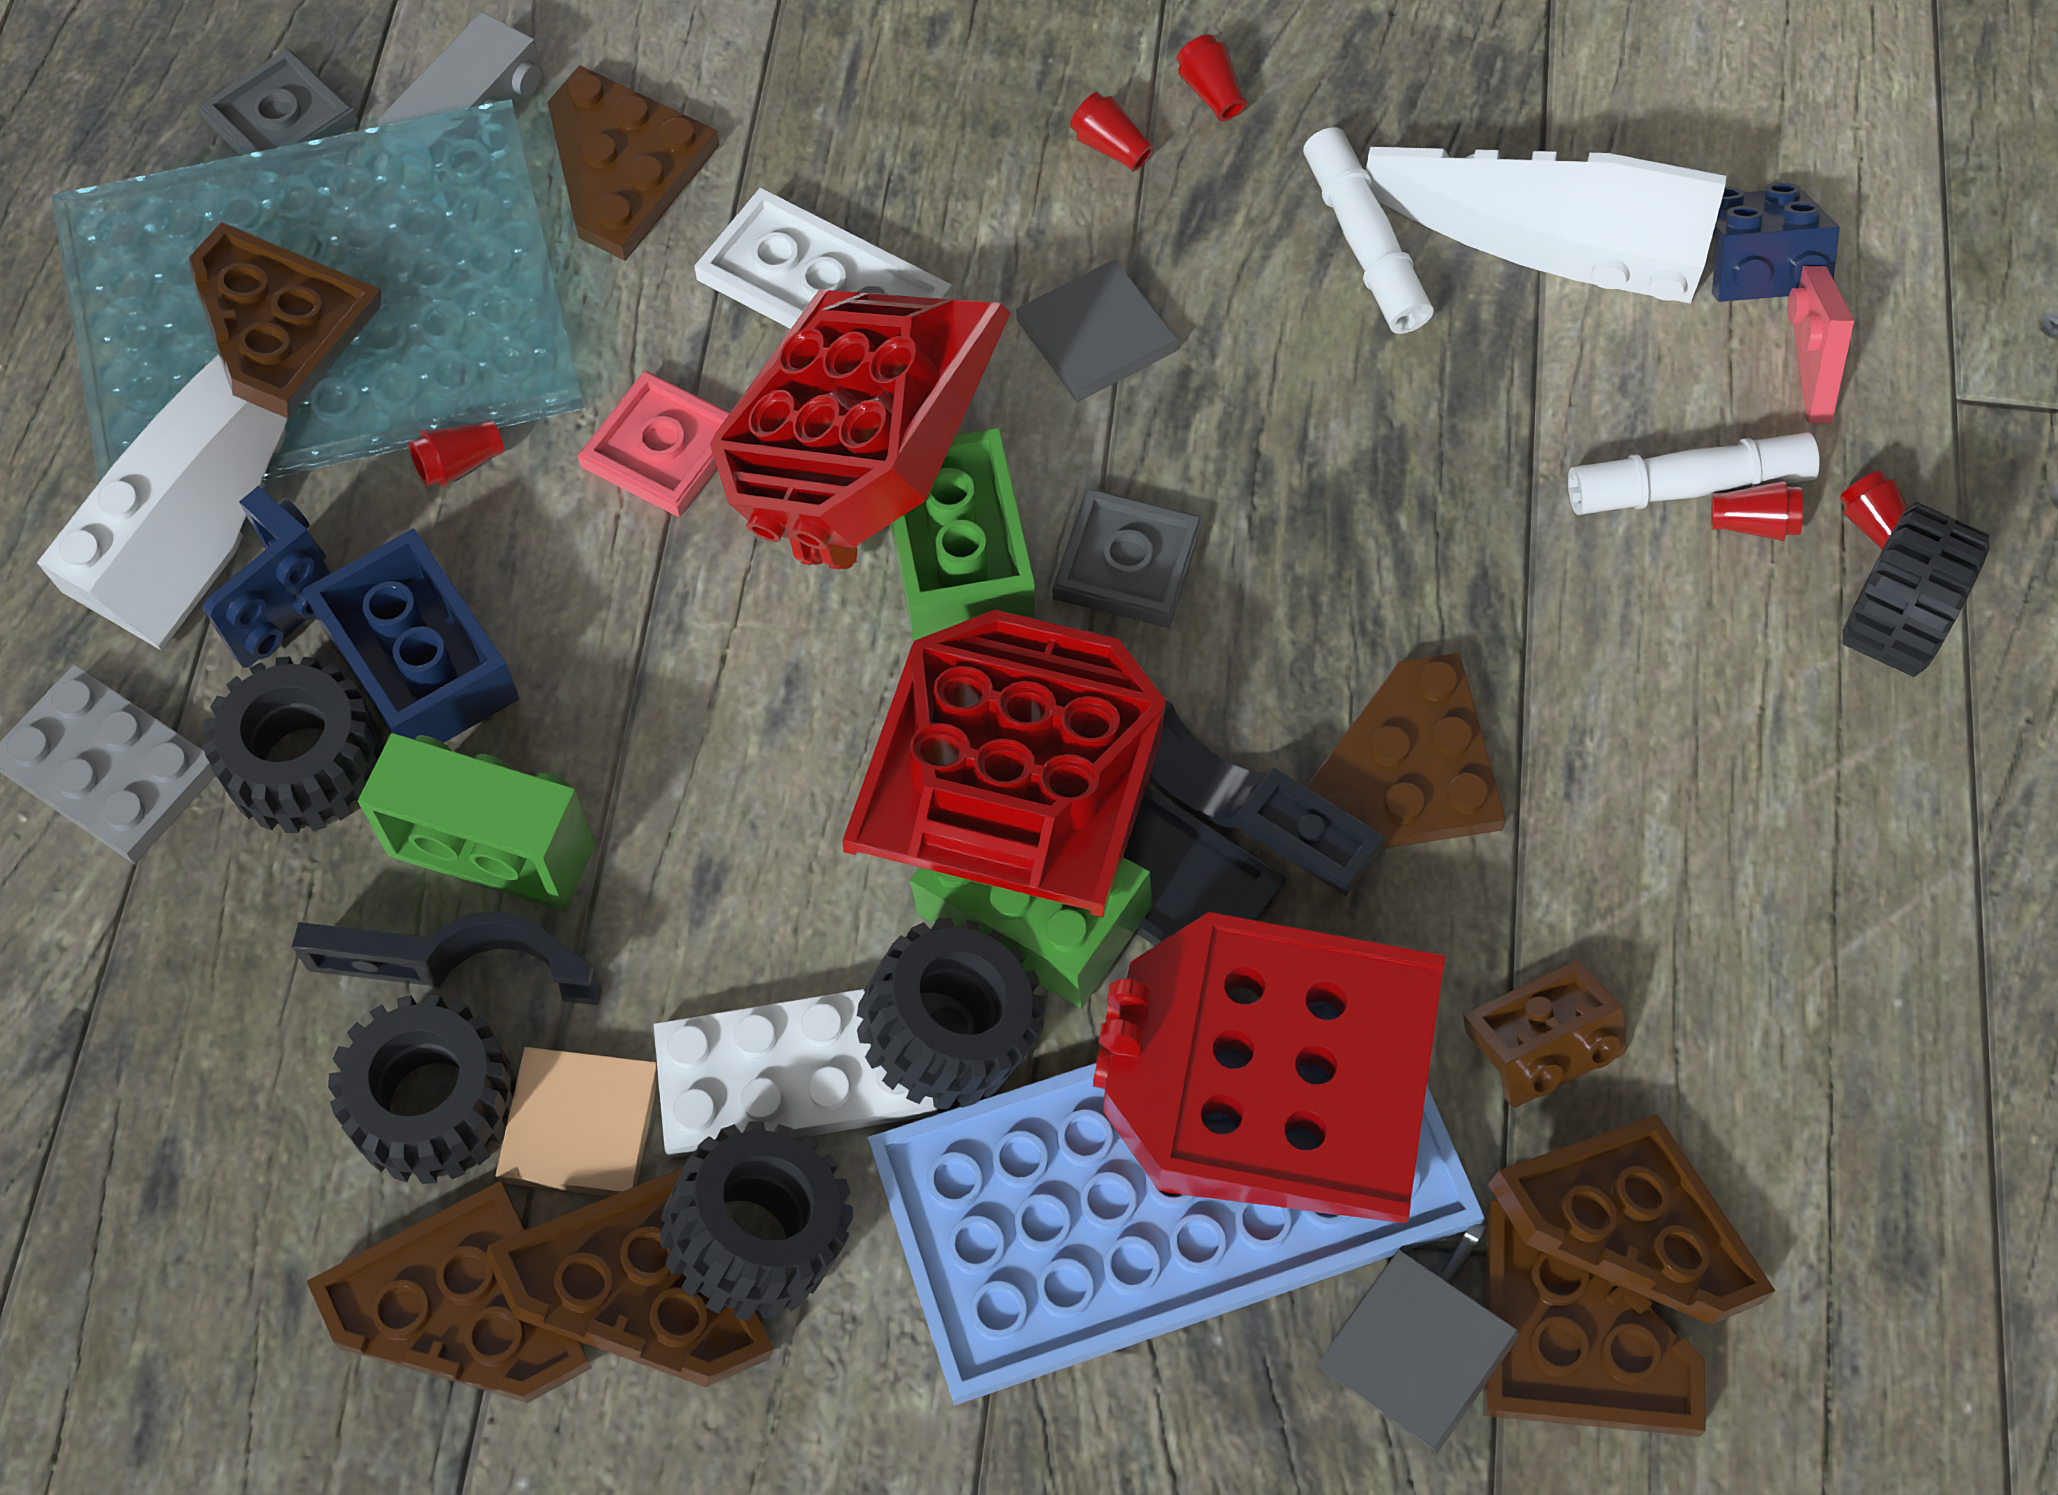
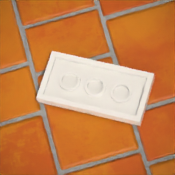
(782, 255)
(775, 1066)

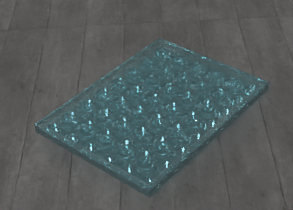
(415, 207)

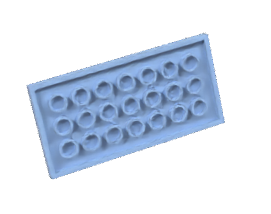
(1056, 1247)

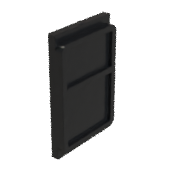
(1194, 870)

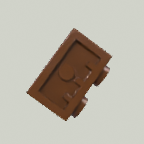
(1549, 1032)

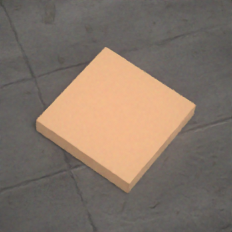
(578, 1122)

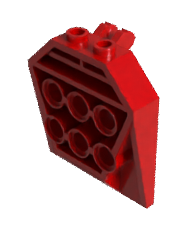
(853, 417)
(1013, 759)
(1378, 1055)

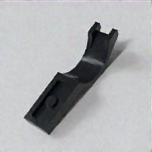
(1264, 806)
(432, 958)

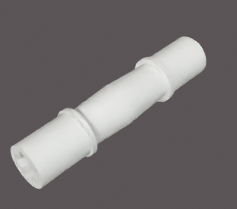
(1368, 231)
(1692, 473)

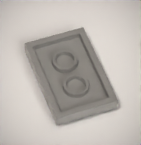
(104, 763)

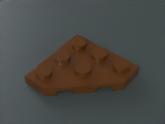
(622, 158)
(276, 315)
(1416, 759)
(1635, 1217)
(609, 1286)
(438, 1308)
(1584, 1346)

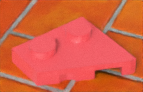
(1822, 340)

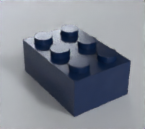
(412, 641)

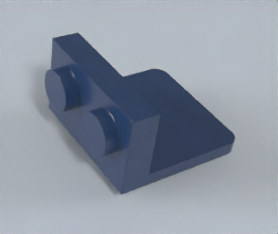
(1768, 240)
(267, 596)

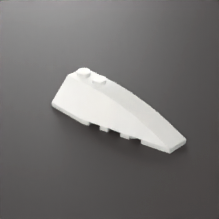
(1590, 221)
(167, 510)

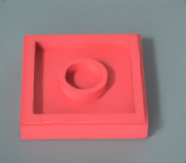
(656, 444)

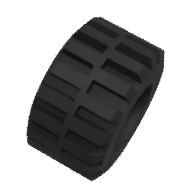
(1916, 589)
(268, 708)
(978, 975)
(392, 1049)
(731, 1263)

